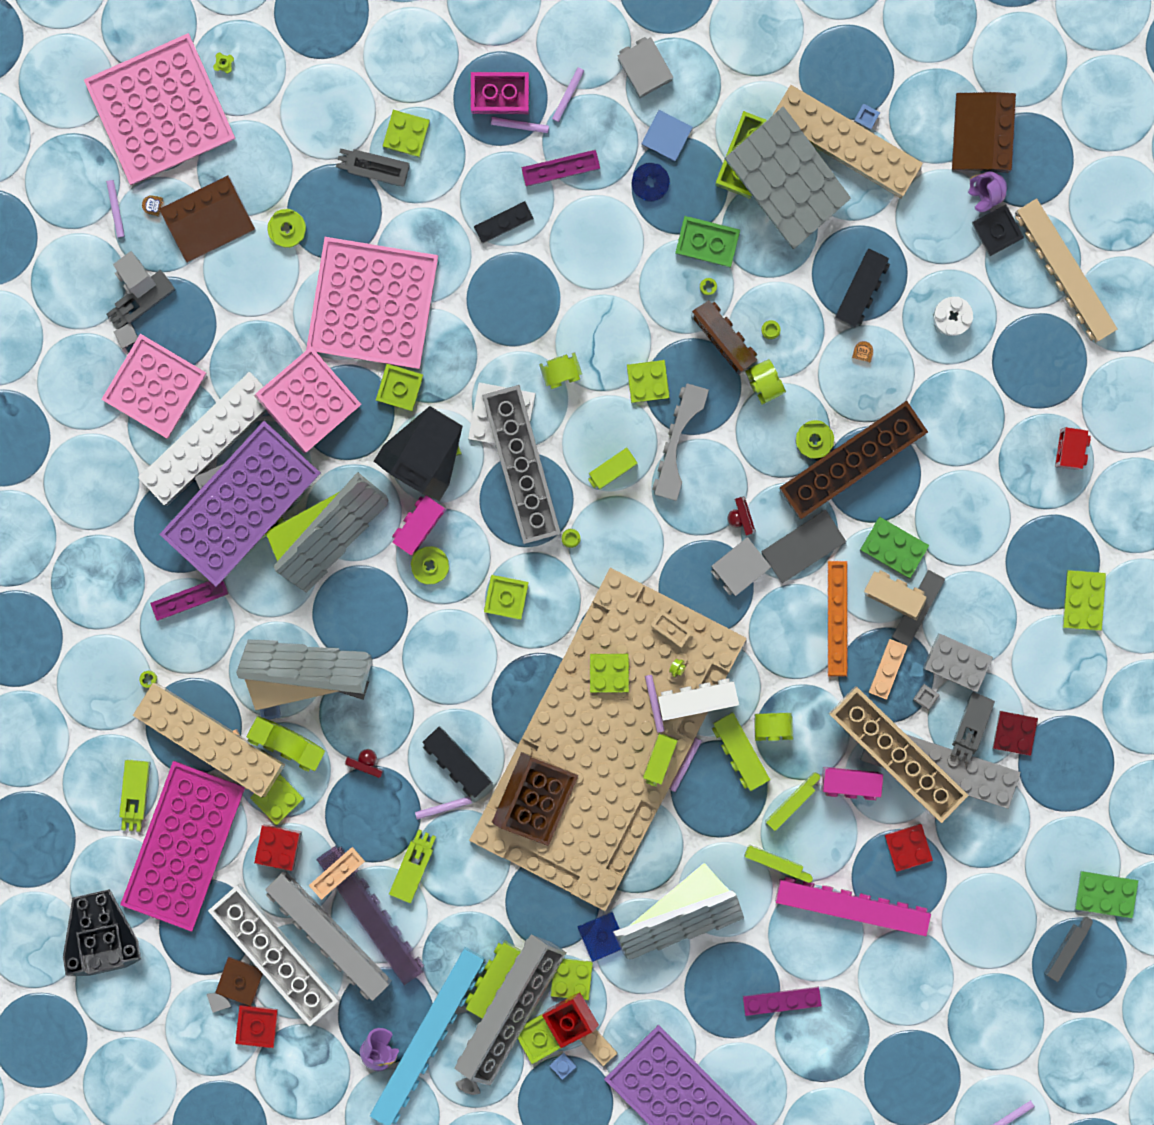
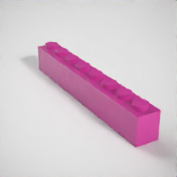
(853, 907)

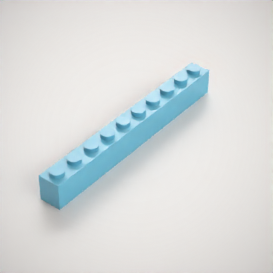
(427, 1036)

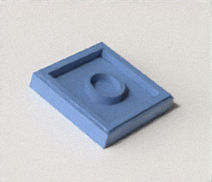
(666, 135)

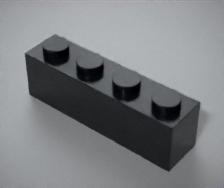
(861, 288)
(453, 758)

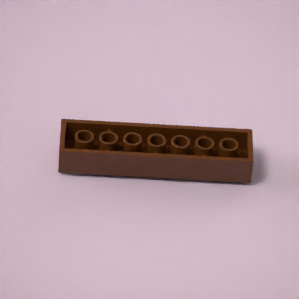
(853, 460)

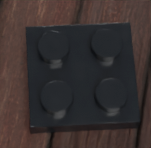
(997, 230)

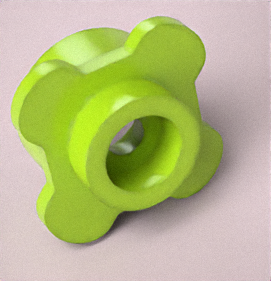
(228, 63)

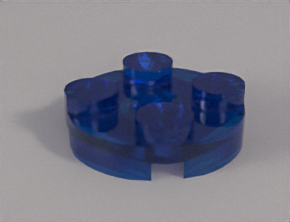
(641, 176)

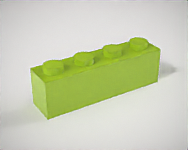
(743, 755)
(493, 978)

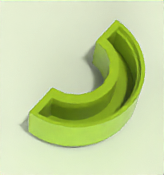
(289, 743)

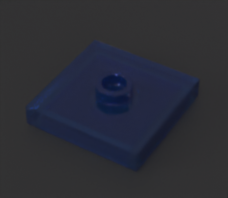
(599, 936)

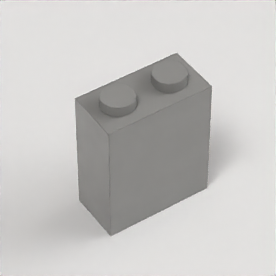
(644, 66)
(740, 567)

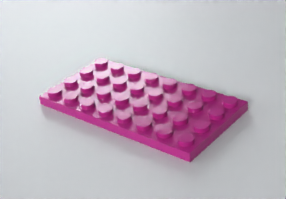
(182, 846)

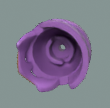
(990, 189)
(376, 1052)

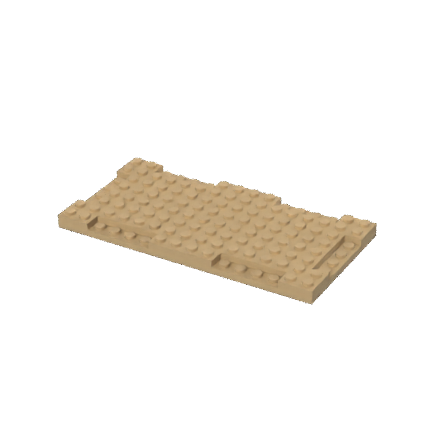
(610, 738)

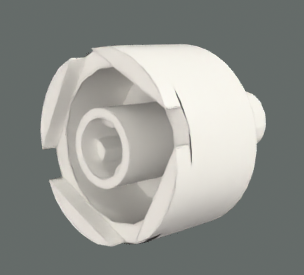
(963, 319)

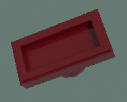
(741, 516)
(365, 763)

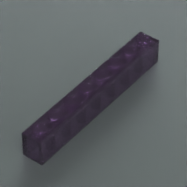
(375, 920)

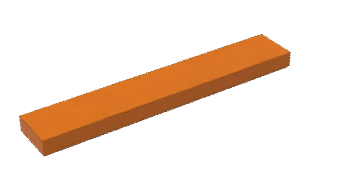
(837, 618)

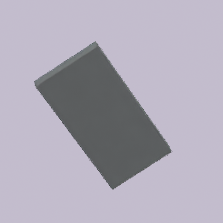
(803, 546)

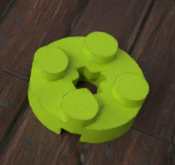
(276, 224)
(822, 431)
(419, 568)

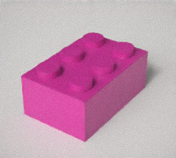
(500, 92)
(418, 525)
(851, 783)

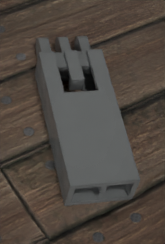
(381, 167)
(148, 300)
(975, 718)
(1068, 949)

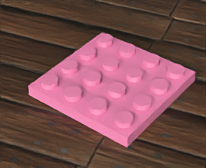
(154, 386)
(307, 400)

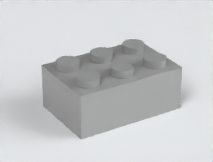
(957, 662)

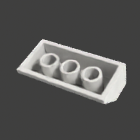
(698, 700)

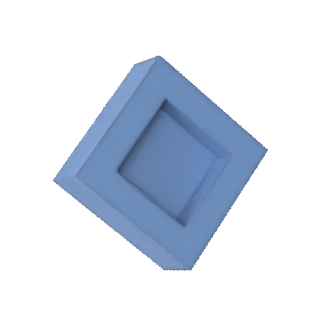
(866, 116)
(271, 712)
(562, 1065)

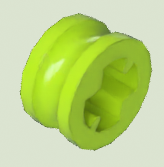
(703, 282)
(142, 677)

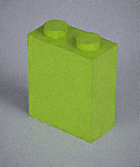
(612, 469)
(659, 759)

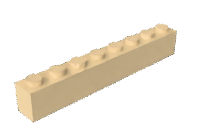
(1065, 270)

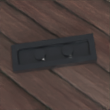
(503, 222)

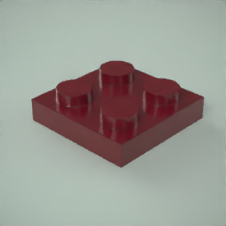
(1015, 733)

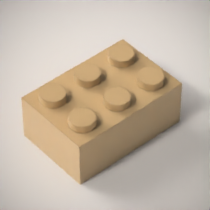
(895, 594)

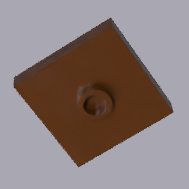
(239, 981)

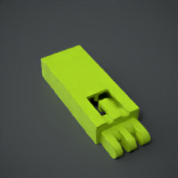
(134, 787)
(793, 802)
(777, 862)
(410, 873)

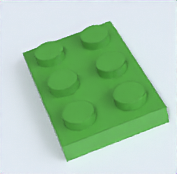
(707, 241)
(894, 547)
(1106, 894)

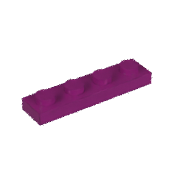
(560, 168)
(188, 599)
(782, 1001)

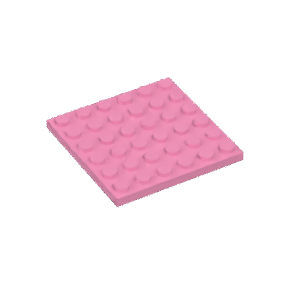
(159, 109)
(372, 302)

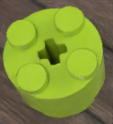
(560, 370)
(765, 381)
(773, 726)

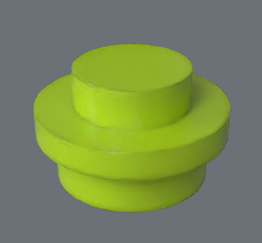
(770, 329)
(571, 538)
(677, 668)

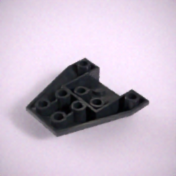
(423, 453)
(98, 936)

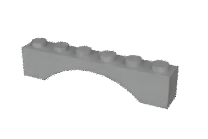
(692, 402)

